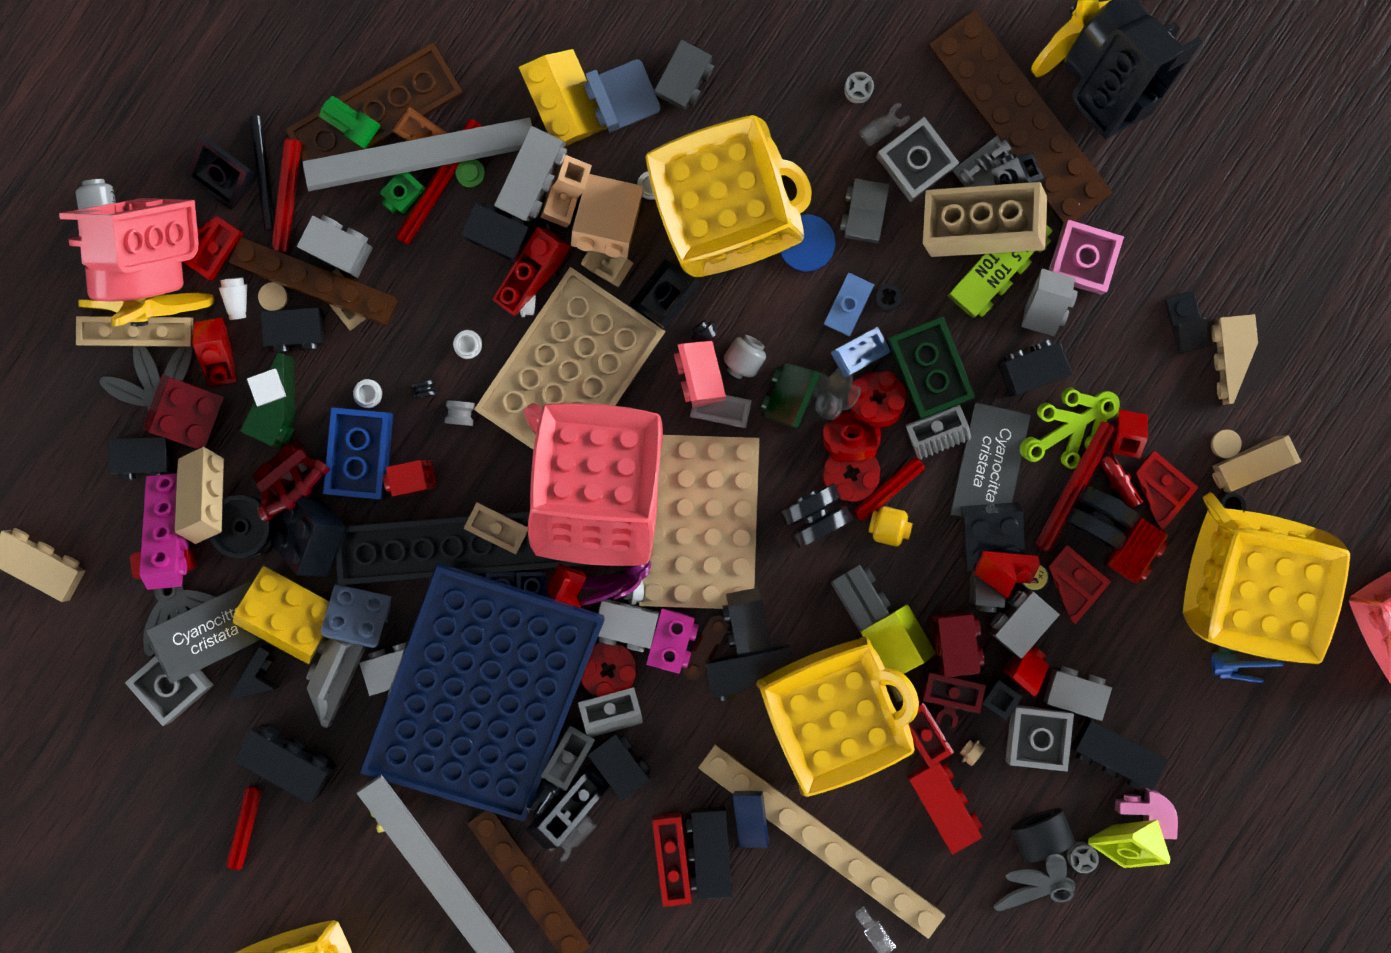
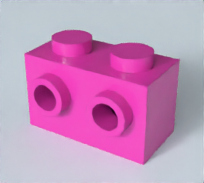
(671, 641)

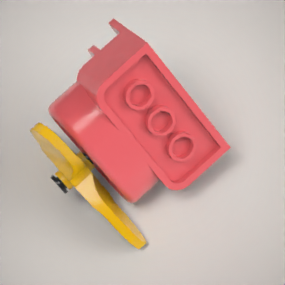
(137, 256)

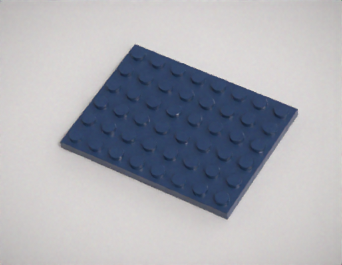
(481, 692)

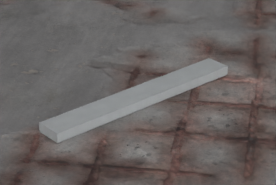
(415, 154)
(432, 867)

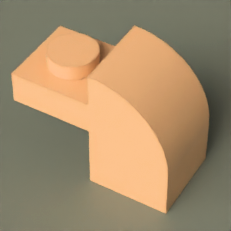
(566, 188)

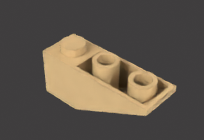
(1236, 344)

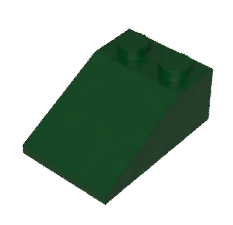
(790, 395)
(274, 421)

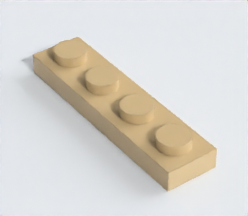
(158, 332)

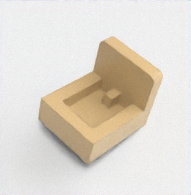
(607, 267)

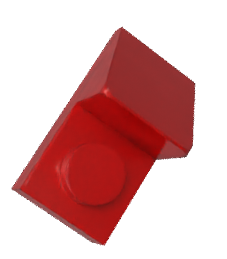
(1005, 569)

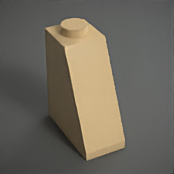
(1255, 463)

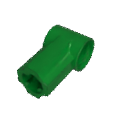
(354, 125)

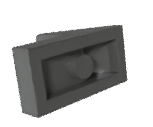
(568, 758)

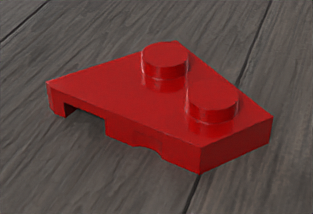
(215, 245)
(1163, 488)
(1076, 582)

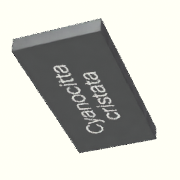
(990, 458)
(200, 636)

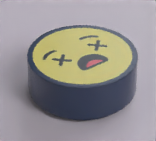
(1040, 580)

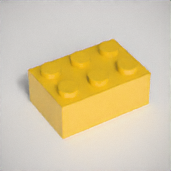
(283, 614)

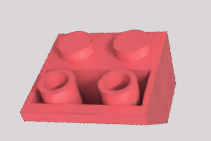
(702, 373)

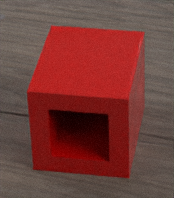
(1130, 433)

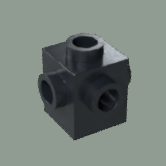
(1017, 170)

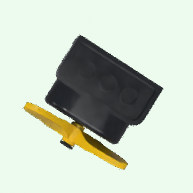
(1119, 59)

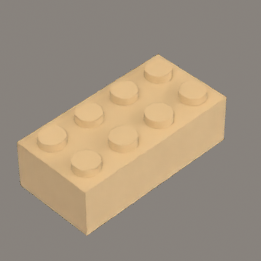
(985, 219)

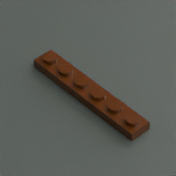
(313, 281)
(528, 883)

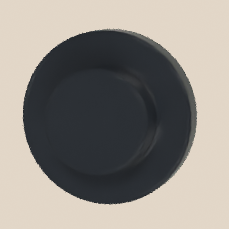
(704, 331)

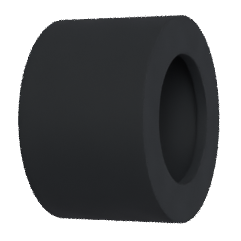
(1043, 835)

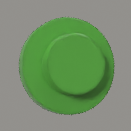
(470, 173)

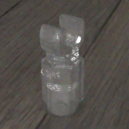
(882, 126)
(577, 835)
(875, 932)

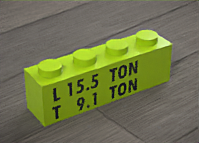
(988, 278)

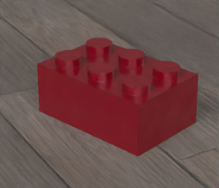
(956, 643)

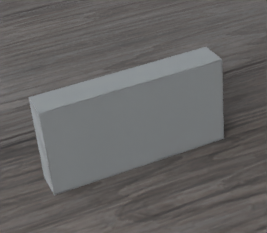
(732, 411)

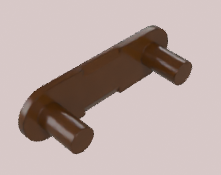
(706, 646)

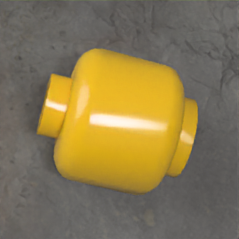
(890, 526)

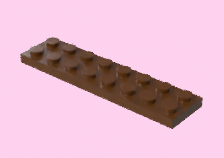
(1019, 115)

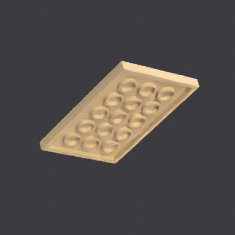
(575, 351)
(704, 521)

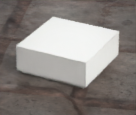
(266, 387)

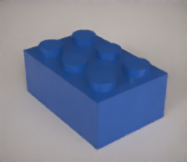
(358, 453)

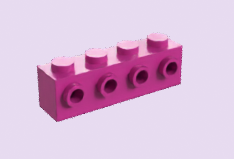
(161, 549)

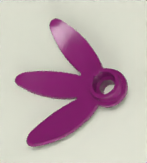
(619, 582)

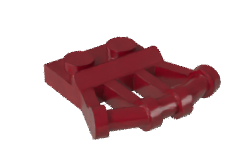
(282, 470)

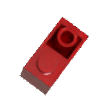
(214, 351)

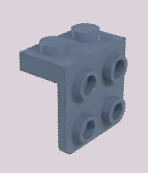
(622, 95)
(356, 616)

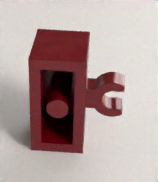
(952, 694)

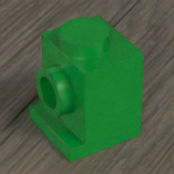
(412, 188)

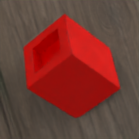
(566, 585)

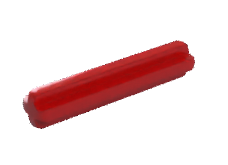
(889, 489)
(244, 827)

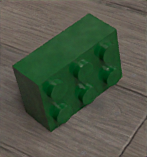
(930, 368)

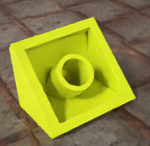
(900, 640)
(1132, 844)

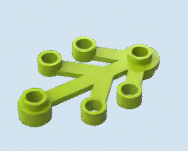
(1074, 424)

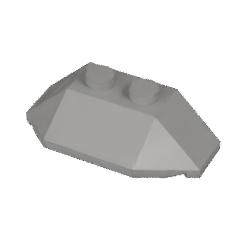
(332, 676)

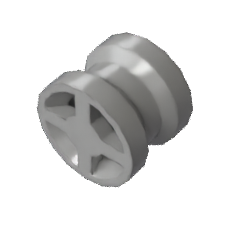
(862, 83)
(459, 413)
(1087, 861)

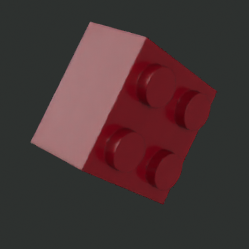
(182, 412)

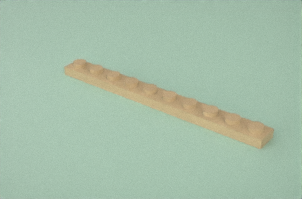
(825, 843)

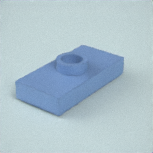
(848, 304)
(860, 352)

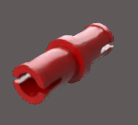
(1120, 481)

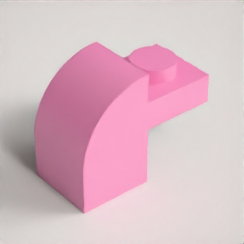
(1152, 808)

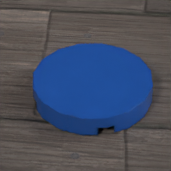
(815, 248)

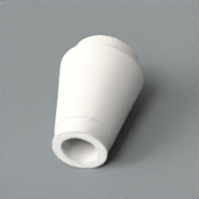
(234, 297)

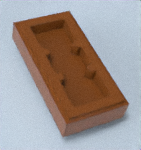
(415, 126)

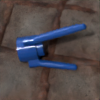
(1226, 664)

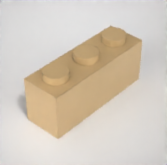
(199, 495)
(39, 565)

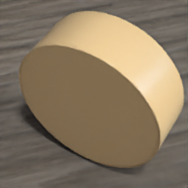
(273, 296)
(1226, 444)

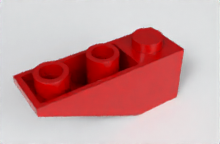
(532, 269)

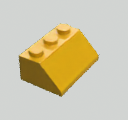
(561, 97)

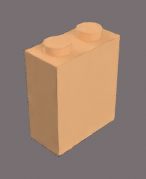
(607, 216)

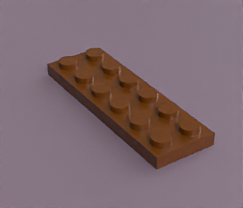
(417, 82)

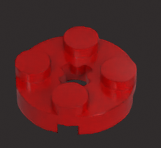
(892, 404)
(851, 449)
(851, 490)
(623, 673)

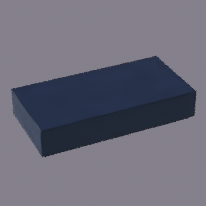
(751, 819)

